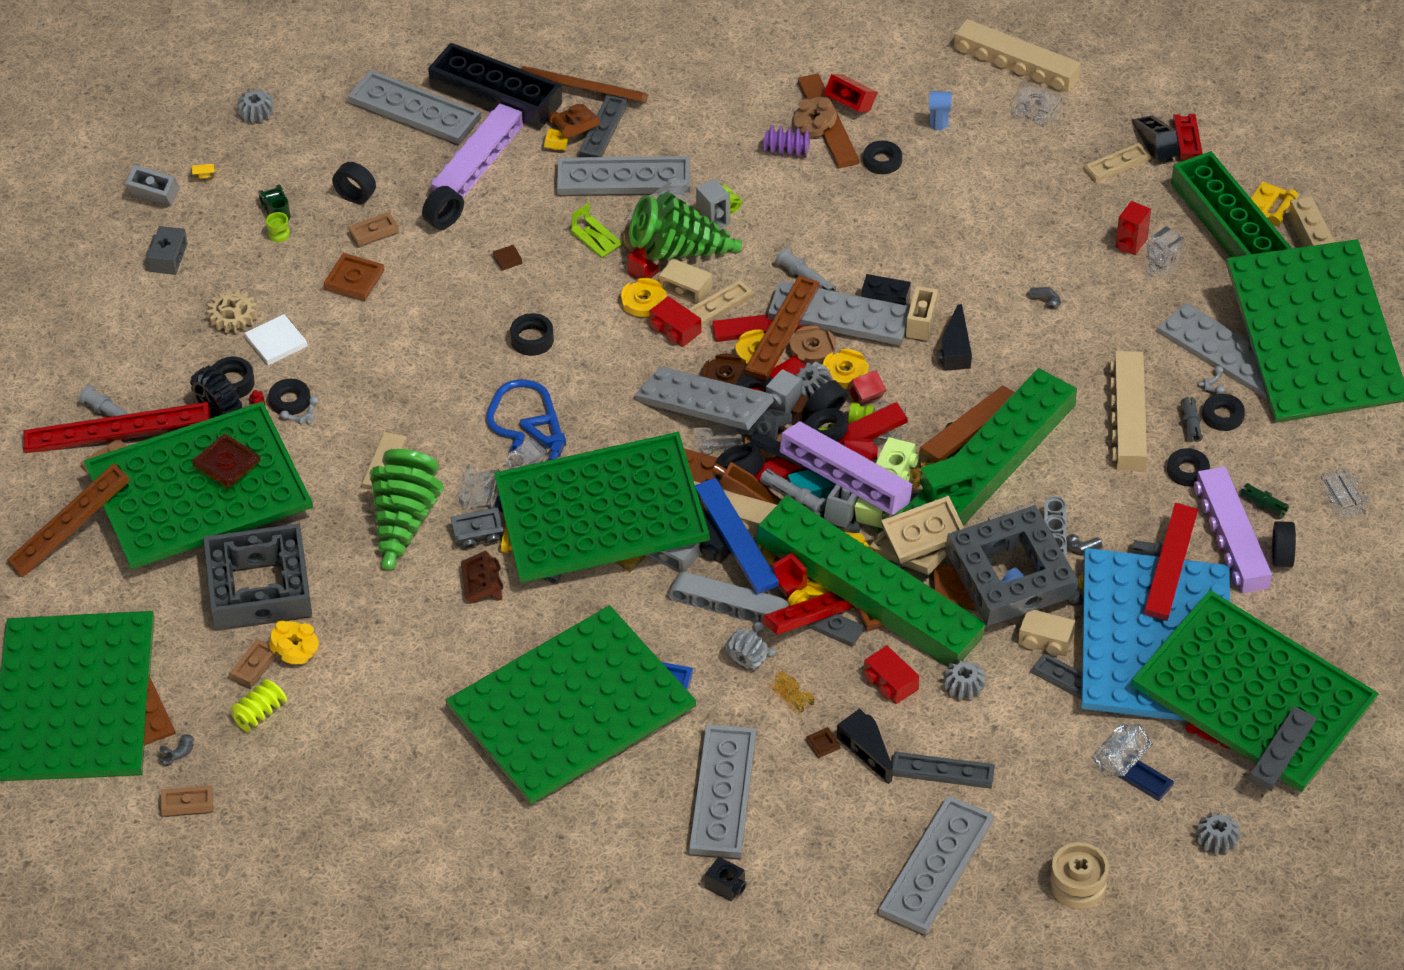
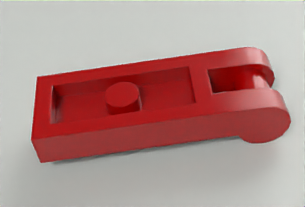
(1187, 136)

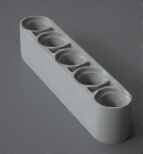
(1055, 518)
(724, 597)

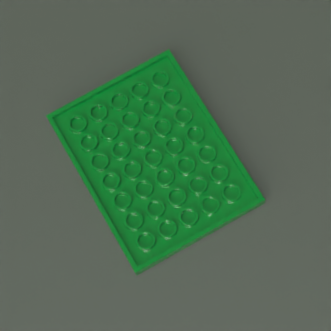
(1316, 330)
(175, 505)
(601, 507)
(1244, 680)
(74, 695)
(570, 704)

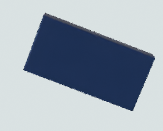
(1148, 780)

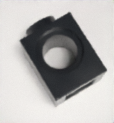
(725, 870)

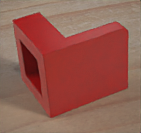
(639, 266)
(866, 388)
(790, 574)

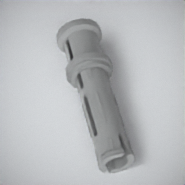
(798, 267)
(100, 403)
(803, 496)

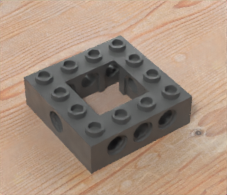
(255, 549)
(998, 602)

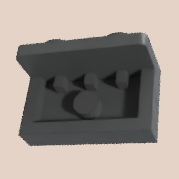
(477, 527)

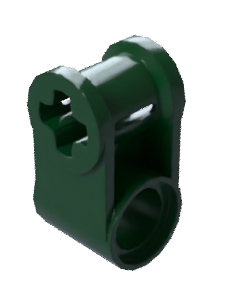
(275, 201)

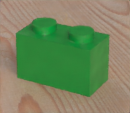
(948, 477)

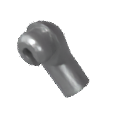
(1048, 294)
(1077, 546)

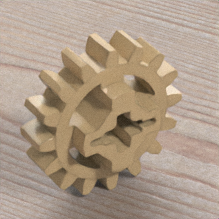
(232, 311)

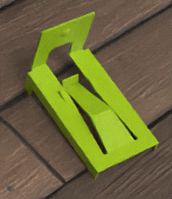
(603, 237)

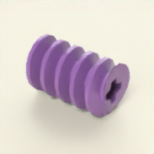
(787, 141)

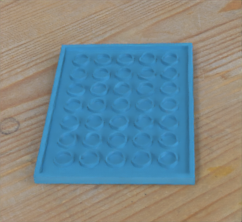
(1118, 633)

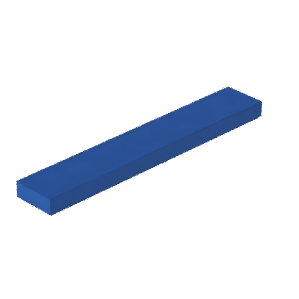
(736, 536)

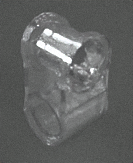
(526, 454)

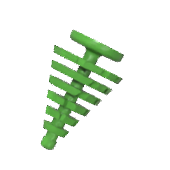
(673, 229)
(403, 498)

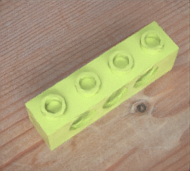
(897, 458)

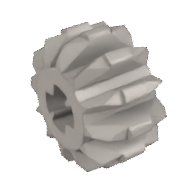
(255, 106)
(813, 377)
(746, 649)
(964, 679)
(1218, 833)

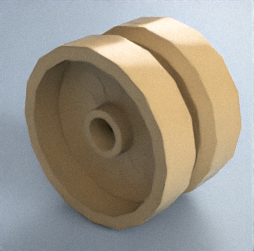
(1079, 875)

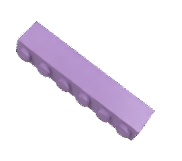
(480, 150)
(846, 468)
(1232, 530)

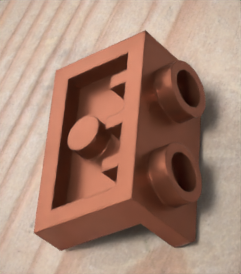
(481, 577)

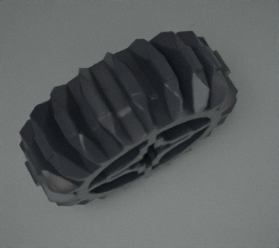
(214, 387)

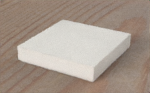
(276, 339)

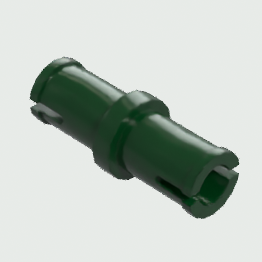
(1264, 500)

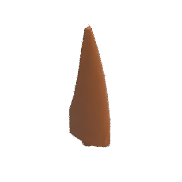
(743, 483)

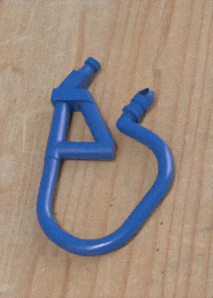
(555, 442)

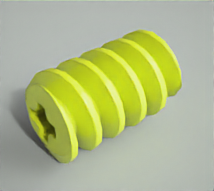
(256, 703)

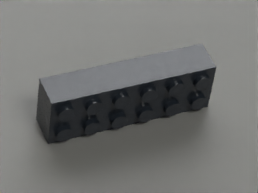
(492, 82)

